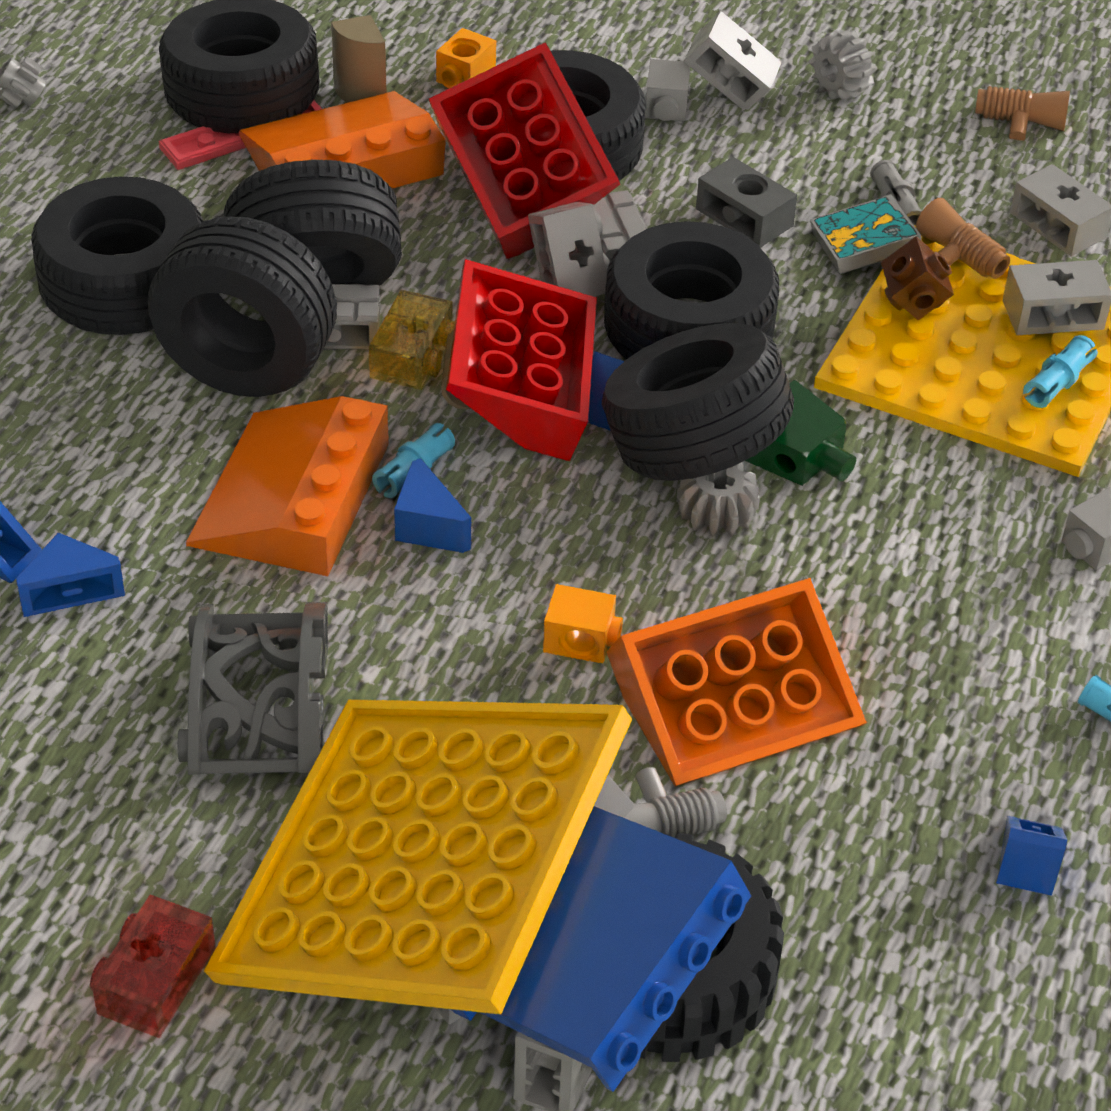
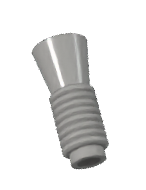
(683, 812)

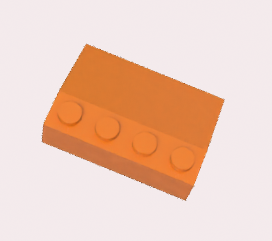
(373, 132)
(295, 484)
(736, 682)

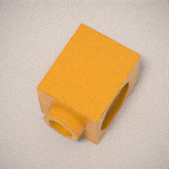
(464, 57)
(581, 624)

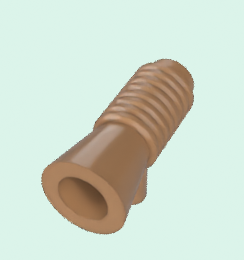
(1023, 106)
(961, 240)

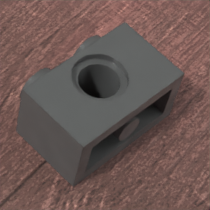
(746, 201)

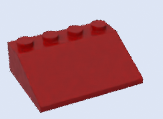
(522, 144)
(524, 357)

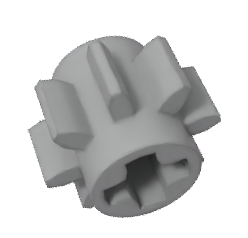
(21, 81)

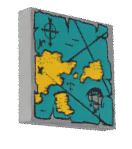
(863, 233)

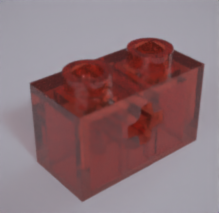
(152, 965)

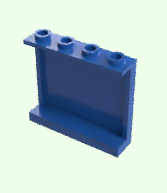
(621, 943)

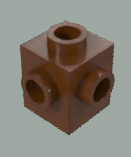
(917, 278)

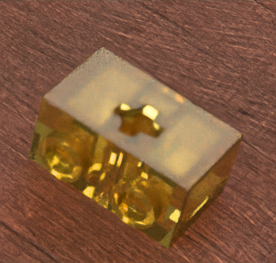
(411, 340)

